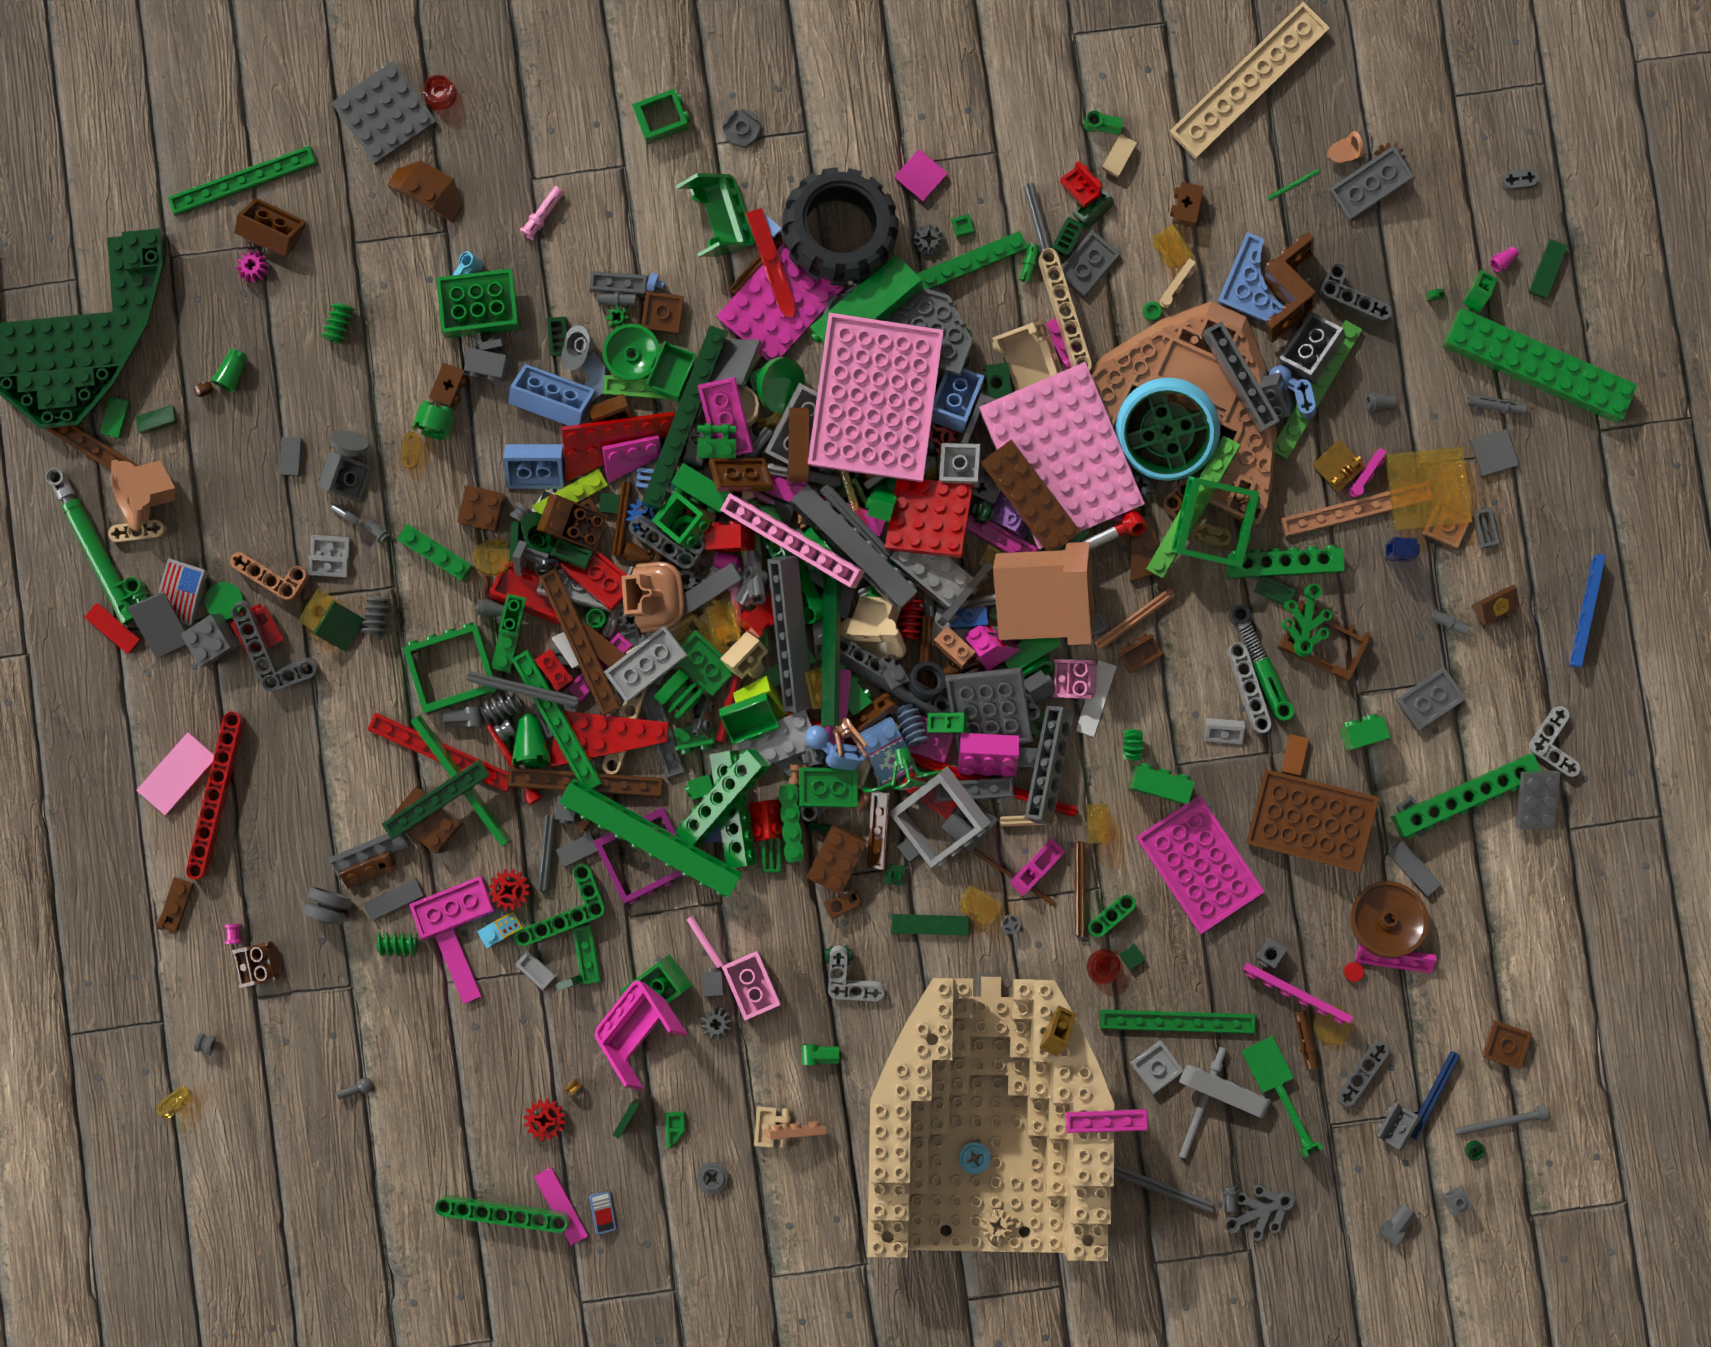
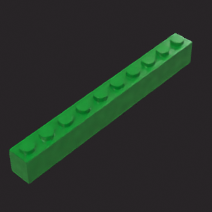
(650, 838)

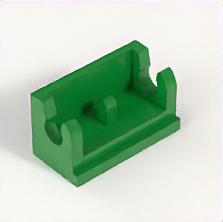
(948, 723)

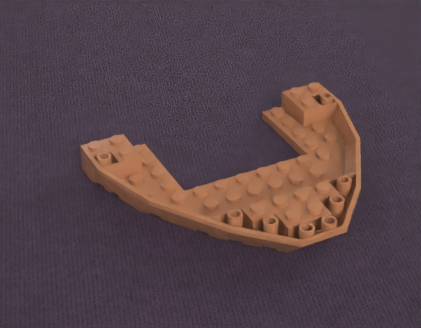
(1179, 351)

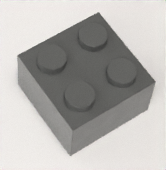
(210, 640)

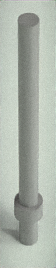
(1216, 1067)

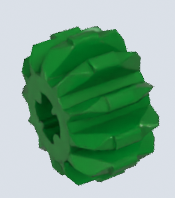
(1132, 744)

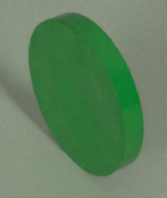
(778, 383)

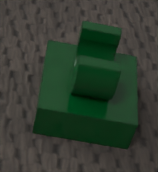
(894, 875)

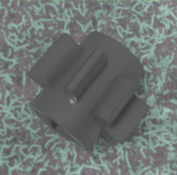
(629, 622)
(814, 758)

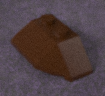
(428, 188)

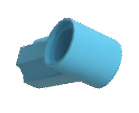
(468, 264)

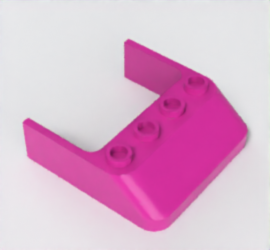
(629, 1025)

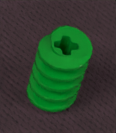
(337, 323)
(397, 945)

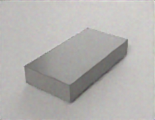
(535, 970)

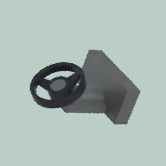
(524, 554)

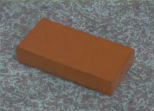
(1294, 754)

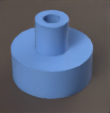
(654, 282)

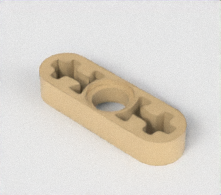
(124, 538)

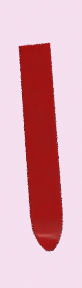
(771, 262)

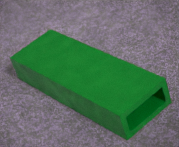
(875, 297)

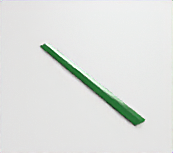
(1293, 184)

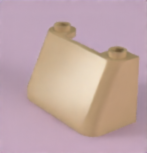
(1028, 354)

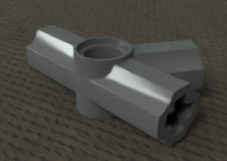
(752, 587)

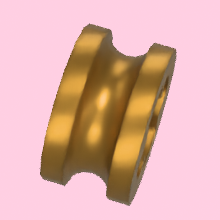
(573, 1087)

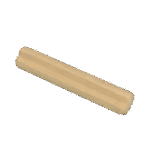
(1009, 821)

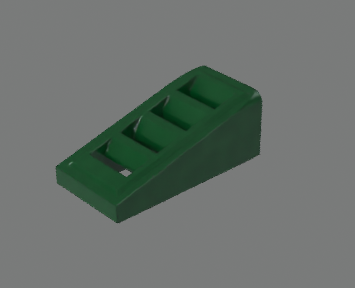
(1061, 250)
(564, 327)

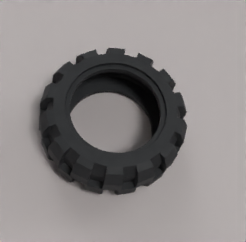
(845, 187)

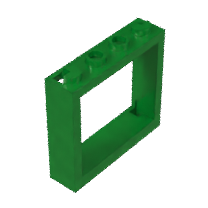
(1187, 513)
(459, 698)

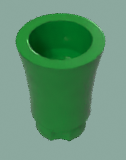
(230, 370)

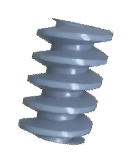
(910, 725)

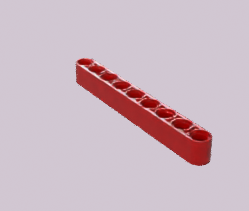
(218, 805)

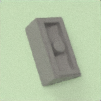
(1224, 731)

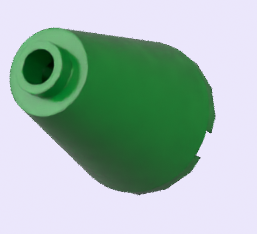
(530, 744)

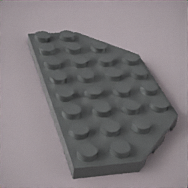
(932, 311)

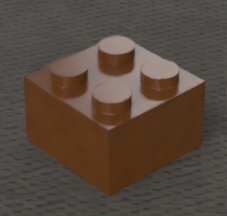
(481, 509)

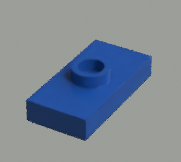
(970, 618)

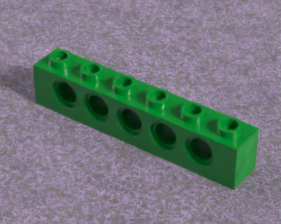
(1334, 563)
(756, 767)
(730, 837)

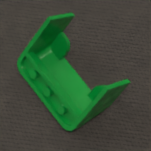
(724, 210)

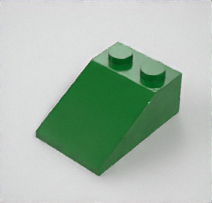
(665, 979)

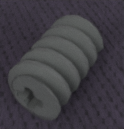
(375, 616)
(501, 707)

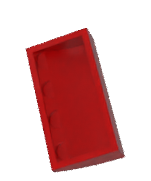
(525, 587)

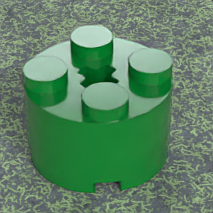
(434, 421)

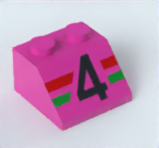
(988, 647)

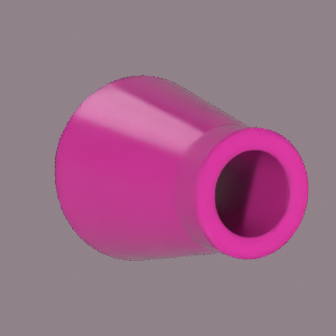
(1502, 260)

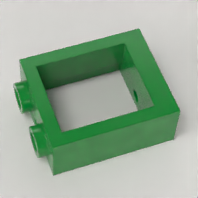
(667, 130)
(671, 511)

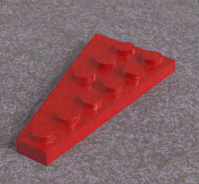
(584, 442)
(610, 735)

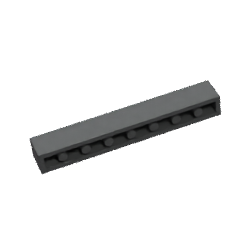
(853, 547)
(790, 632)

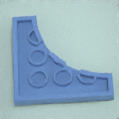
(1245, 285)

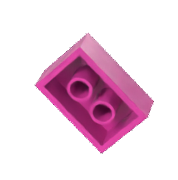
(988, 754)

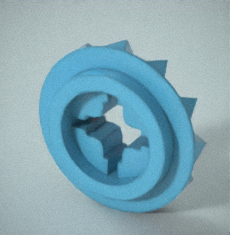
(971, 1166)

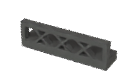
(367, 850)

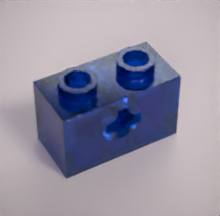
(1401, 549)

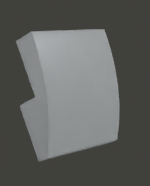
(329, 556)

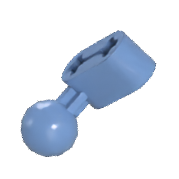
(1296, 385)
(818, 738)

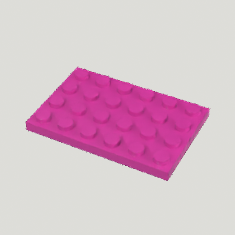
(756, 316)
(1199, 864)

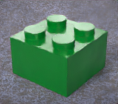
(1359, 734)

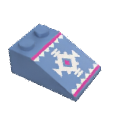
(881, 742)

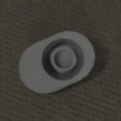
(576, 347)

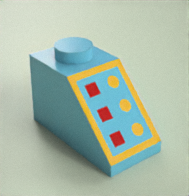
(500, 929)

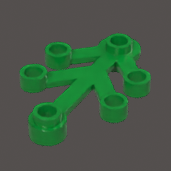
(1306, 622)

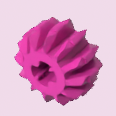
(247, 262)

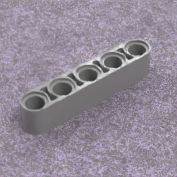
(1256, 695)
(1224, 1090)

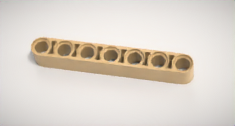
(1063, 303)

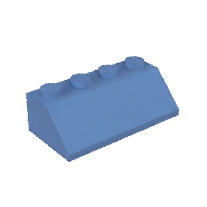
(550, 396)

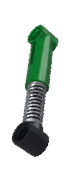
(1262, 665)

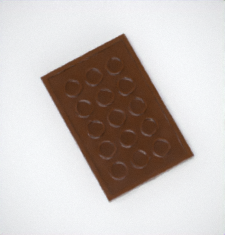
(1313, 820)

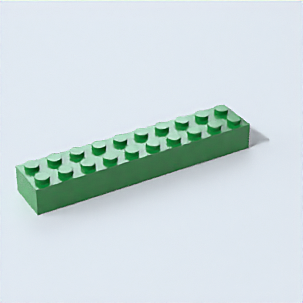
(1539, 365)

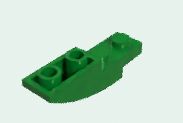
(509, 633)

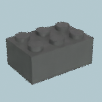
(1313, 347)

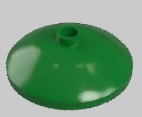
(621, 343)

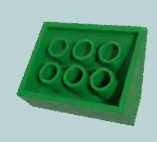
(477, 303)

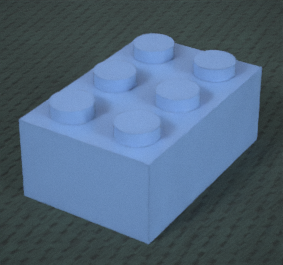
(956, 399)

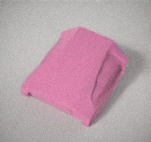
(1075, 678)

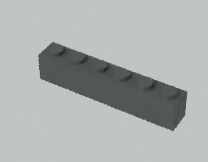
(1240, 377)

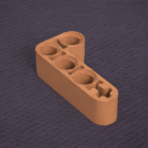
(266, 574)

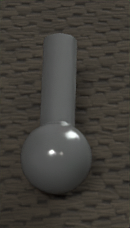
(364, 1086)

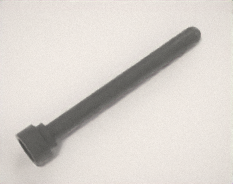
(1540, 1113)

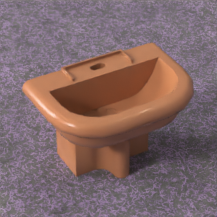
(139, 489)
(653, 595)

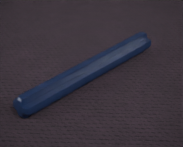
(1435, 1092)

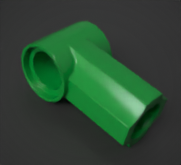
(1106, 123)
(814, 1054)

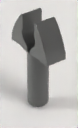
(345, 514)

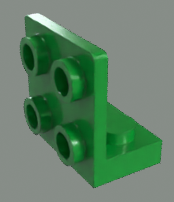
(687, 741)

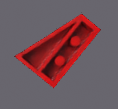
(758, 618)

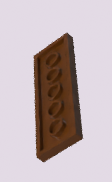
(1030, 496)

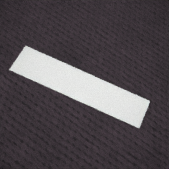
(1093, 707)

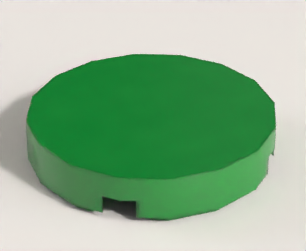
(222, 599)

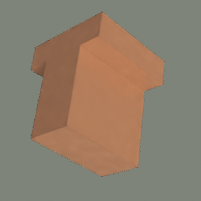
(1045, 594)

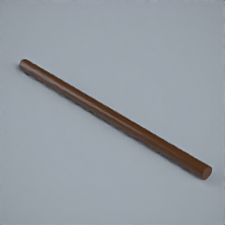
(1011, 875)

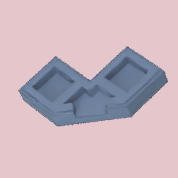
(595, 370)

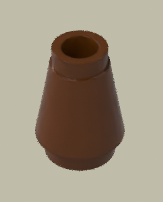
(635, 553)

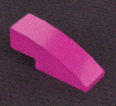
(1037, 866)

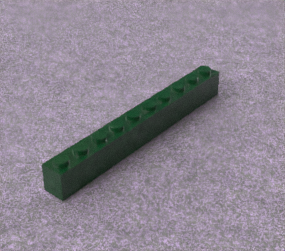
(684, 419)

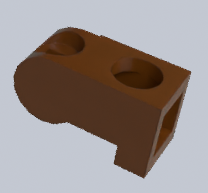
(842, 903)

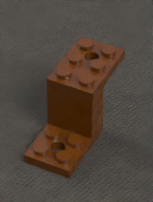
(1290, 287)

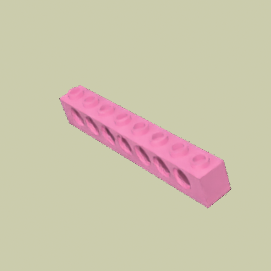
(792, 541)

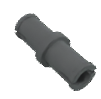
(617, 299)
(1450, 622)

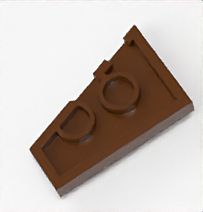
(1142, 551)

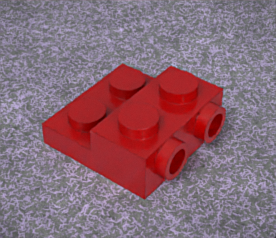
(267, 624)

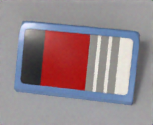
(602, 1212)

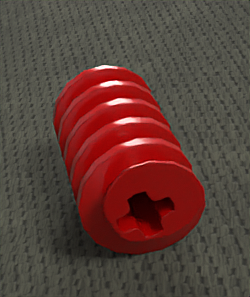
(910, 619)

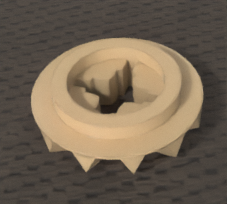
(993, 1216)

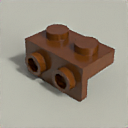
(1139, 653)

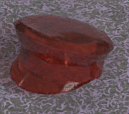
(439, 92)
(1103, 966)

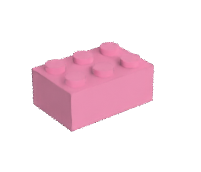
(751, 985)

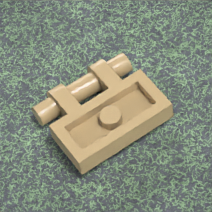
(764, 1119)

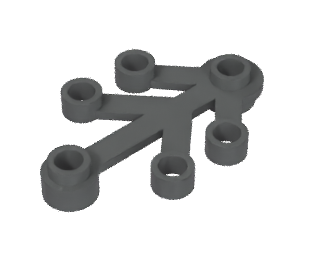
(1262, 1211)

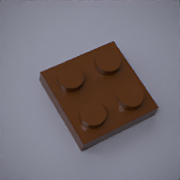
(662, 312)
(1506, 1044)

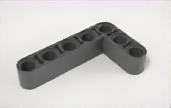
(265, 653)

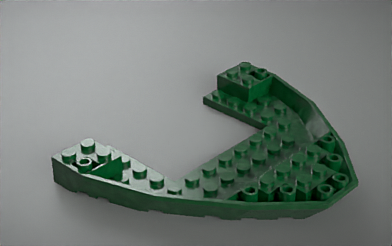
(67, 364)

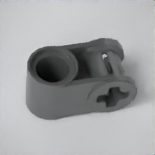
(691, 453)

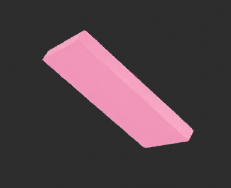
(176, 774)

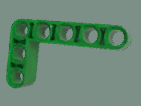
(568, 916)

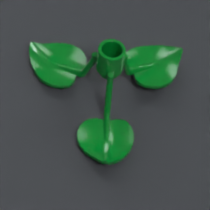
(904, 760)

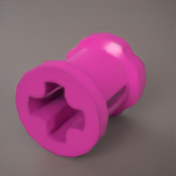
(233, 933)

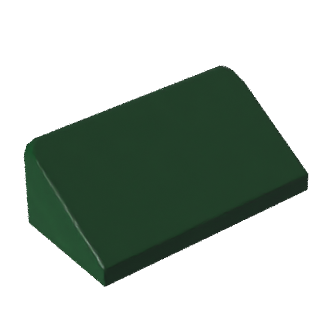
(1095, 210)
(156, 419)

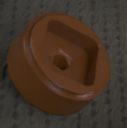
(203, 389)

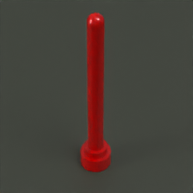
(531, 795)

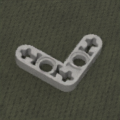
(1548, 748)
(841, 982)

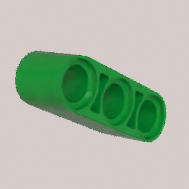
(1120, 914)

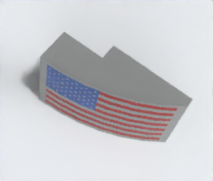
(183, 588)

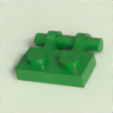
(717, 447)

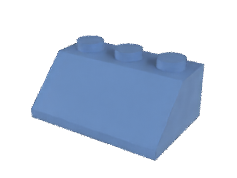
(534, 466)

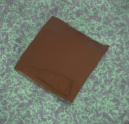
(257, 964)

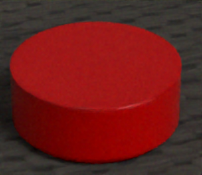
(1353, 971)

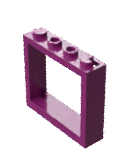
(651, 888)

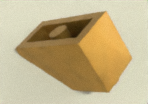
(1058, 1031)

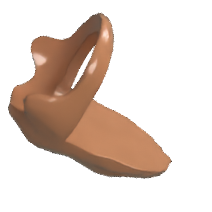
(1347, 148)

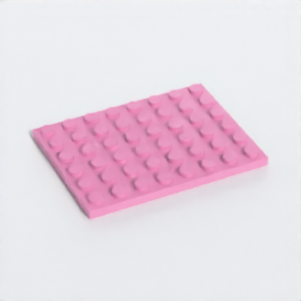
(875, 397)
(1069, 445)

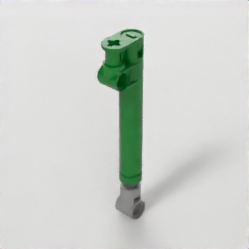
(117, 591)

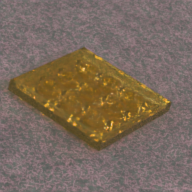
(1428, 488)

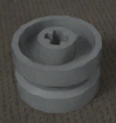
(326, 907)

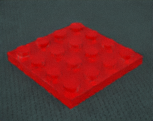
(929, 518)

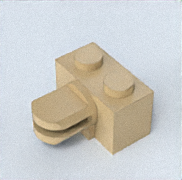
(745, 657)

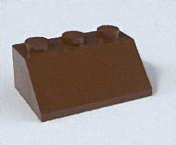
(269, 227)

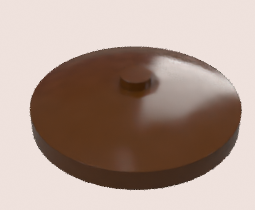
(1389, 919)

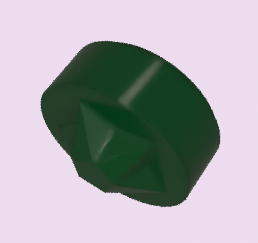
(1474, 1150)

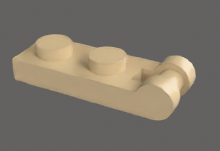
(1177, 284)

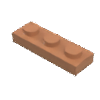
(795, 1130)

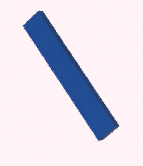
(1587, 611)

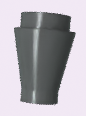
(1378, 402)
(489, 608)

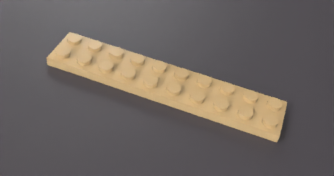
(1249, 80)

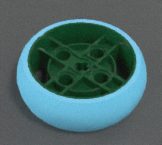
(1201, 419)

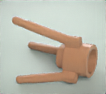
(846, 730)

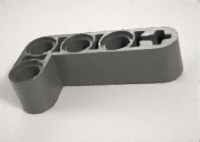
(1355, 297)
(660, 545)

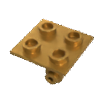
(1339, 465)

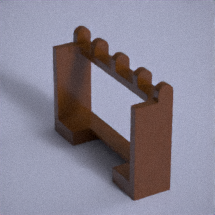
(1332, 669)

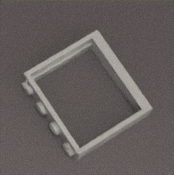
(964, 802)

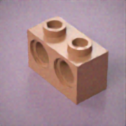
(954, 648)

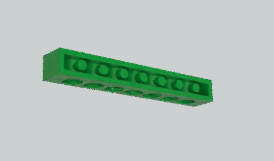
(1403, 819)

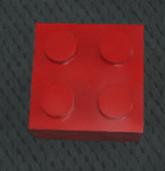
(729, 537)

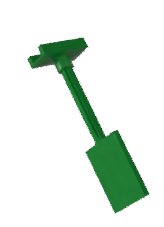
(1271, 1072)

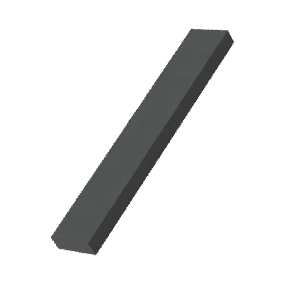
(709, 589)

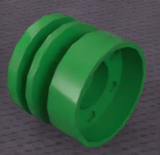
(679, 693)

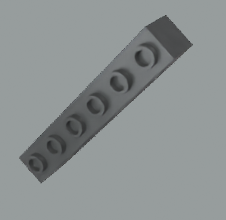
(1049, 765)

